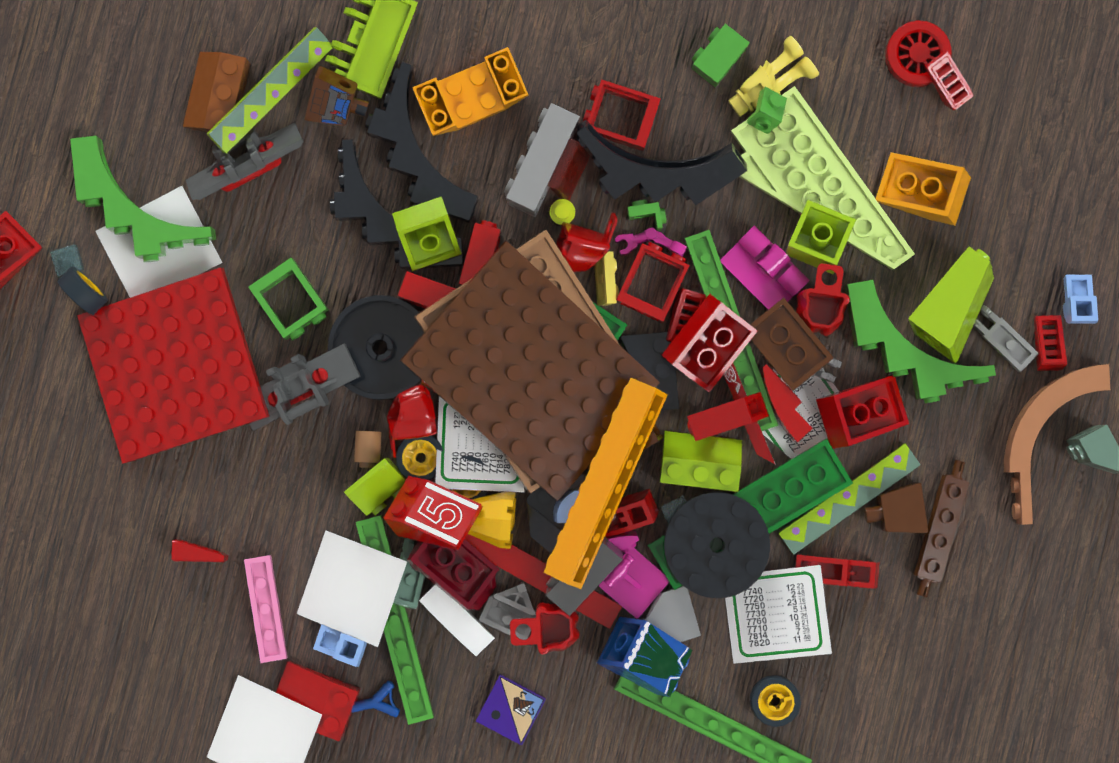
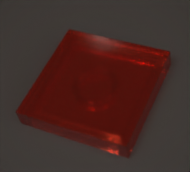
(569, 169)

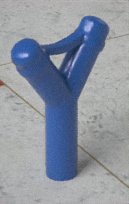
(376, 701)

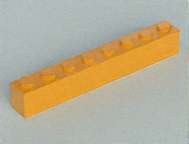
(605, 483)

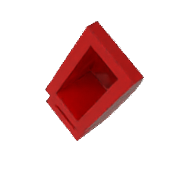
(784, 405)
(843, 571)

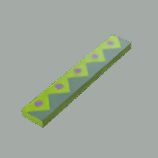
(269, 90)
(850, 499)

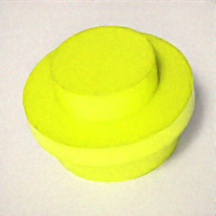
(562, 211)

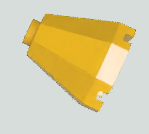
(496, 519)

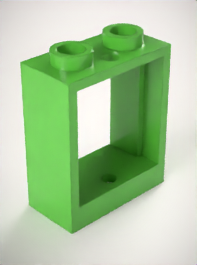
(275, 277)

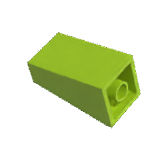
(953, 304)

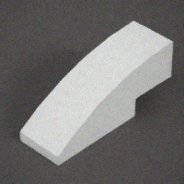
(457, 620)

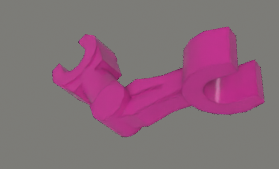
(649, 235)

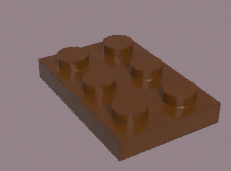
(789, 344)

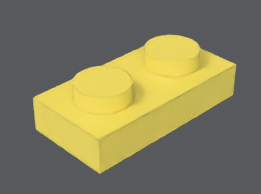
(606, 288)

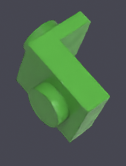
(768, 111)
(642, 209)

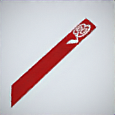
(753, 429)

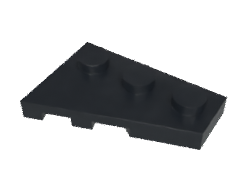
(648, 352)

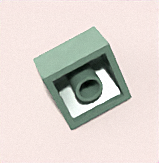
(1095, 448)

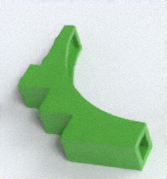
(96, 185)
(929, 374)

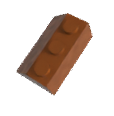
(215, 89)

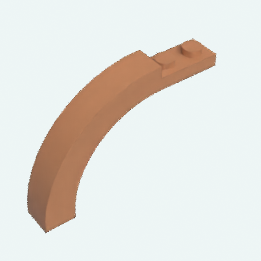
(1031, 420)

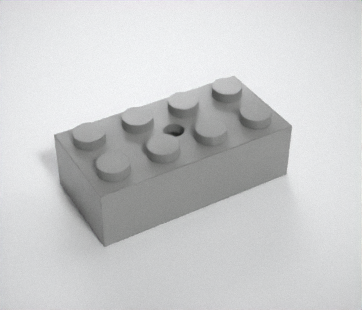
(539, 164)

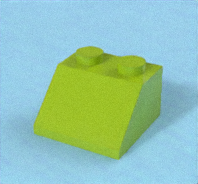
(426, 233)
(820, 236)
(376, 487)

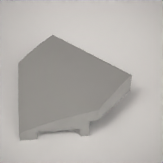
(507, 606)
(674, 614)

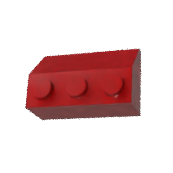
(709, 343)

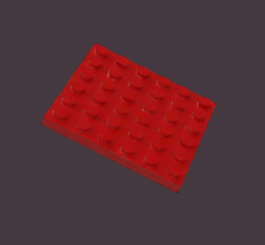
(173, 365)

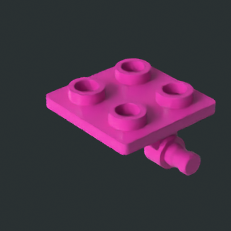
(634, 583)

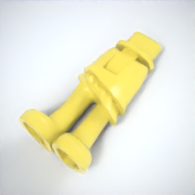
(764, 76)

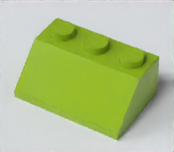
(701, 463)

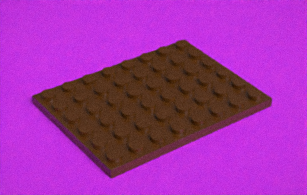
(526, 369)

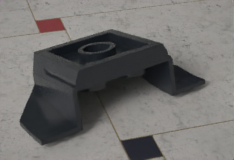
(540, 515)

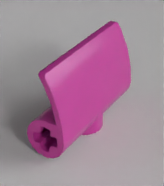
(764, 268)

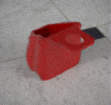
(584, 246)
(824, 305)
(411, 416)
(550, 629)

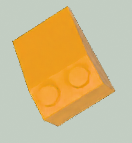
(924, 188)

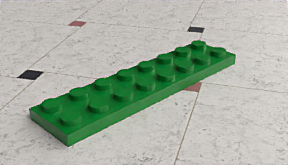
(782, 494)

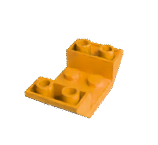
(471, 93)

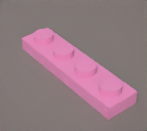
(265, 609)

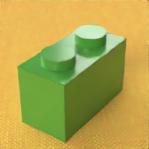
(720, 55)

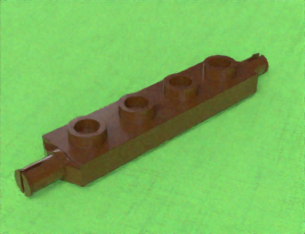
(941, 528)

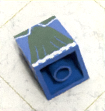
(645, 656)

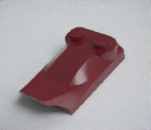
(460, 573)

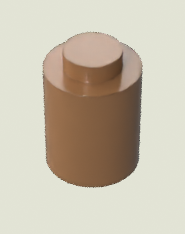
(367, 448)

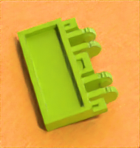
(376, 43)

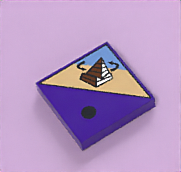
(510, 709)

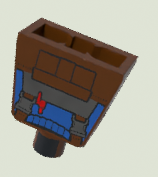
(333, 99)

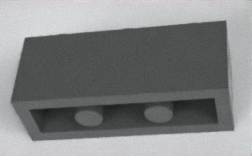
(570, 597)

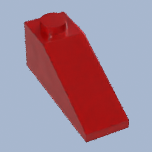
(633, 512)

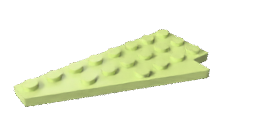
(804, 164)

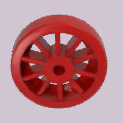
(917, 53)

